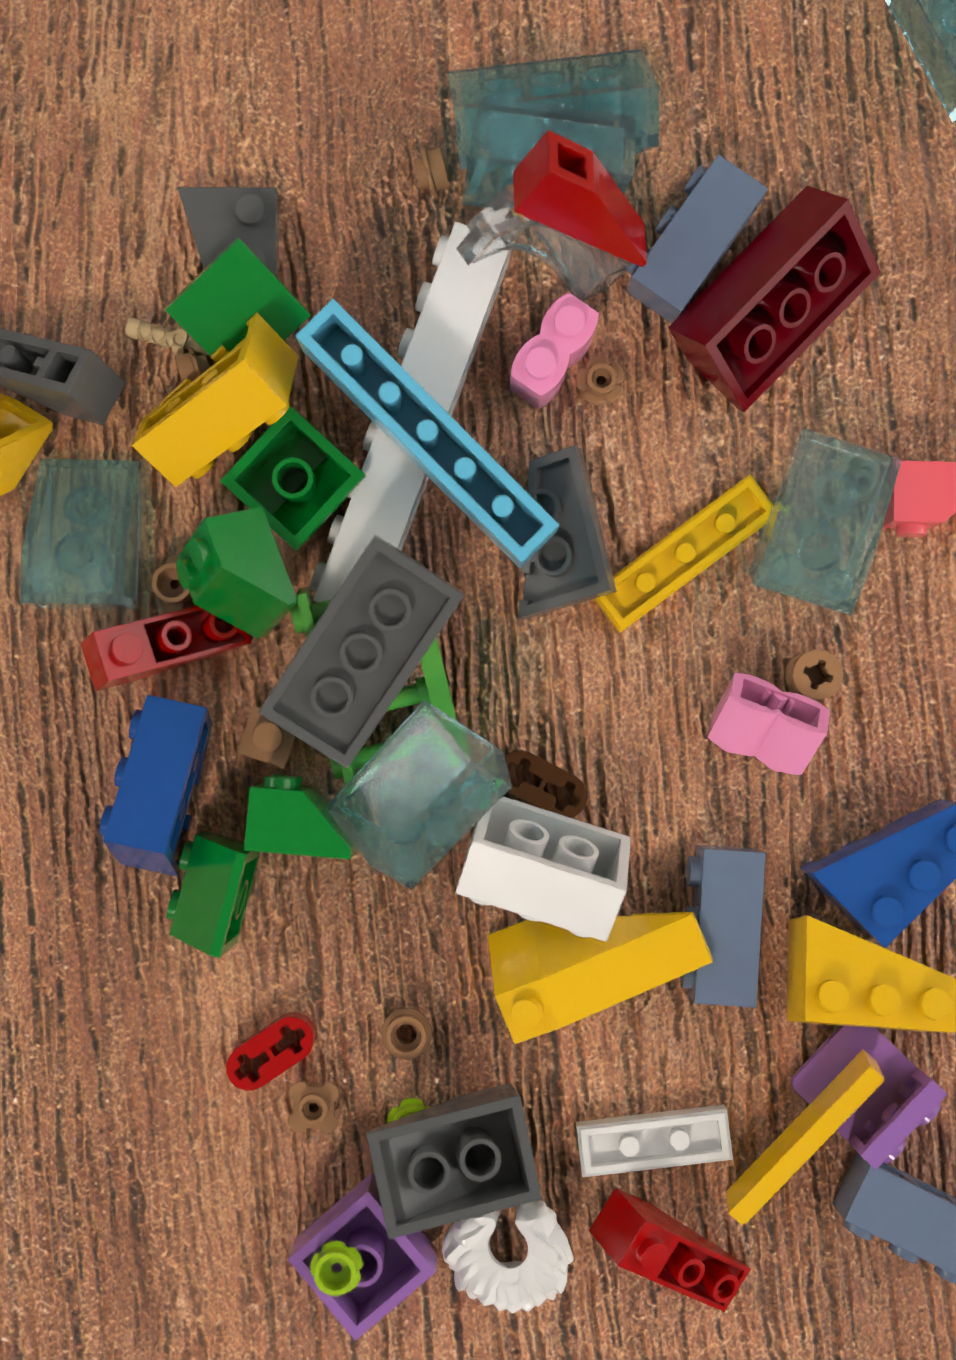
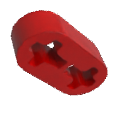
(265, 1041)

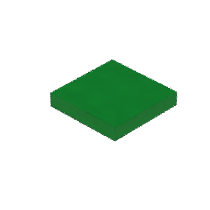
(229, 294)

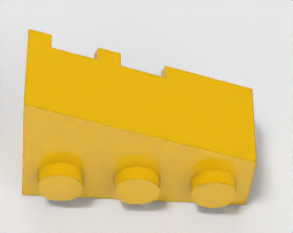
(220, 405)
(861, 984)

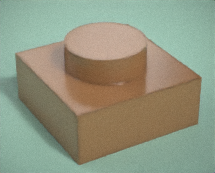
(266, 740)

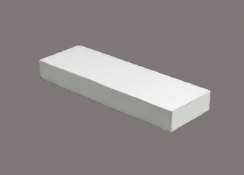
(654, 1140)

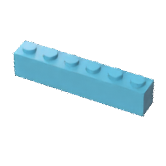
(426, 433)

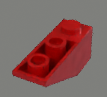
(574, 194)
(157, 645)
(667, 1251)

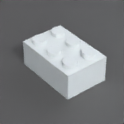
(547, 868)

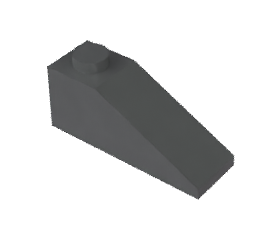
(58, 376)

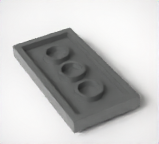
(361, 651)

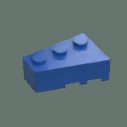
(156, 784)
(891, 873)

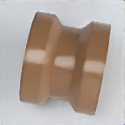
(803, 673)

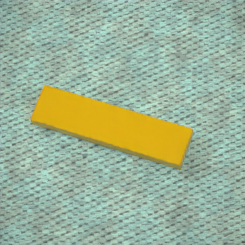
(686, 553)
(803, 1137)

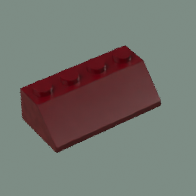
(777, 296)

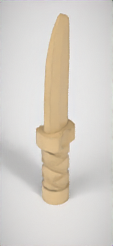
(167, 337)

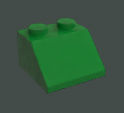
(294, 478)
(237, 571)
(293, 821)
(213, 892)

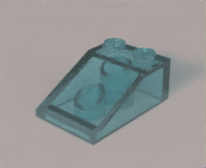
(825, 522)
(83, 535)

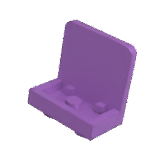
(892, 1110)

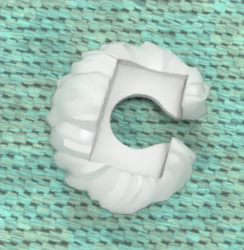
(514, 1283)

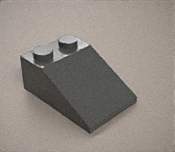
(454, 1161)

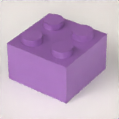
(389, 1267)

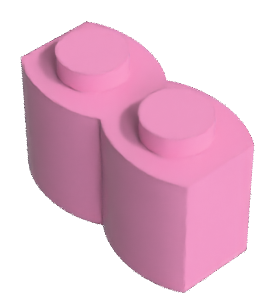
(562, 342)
(768, 724)

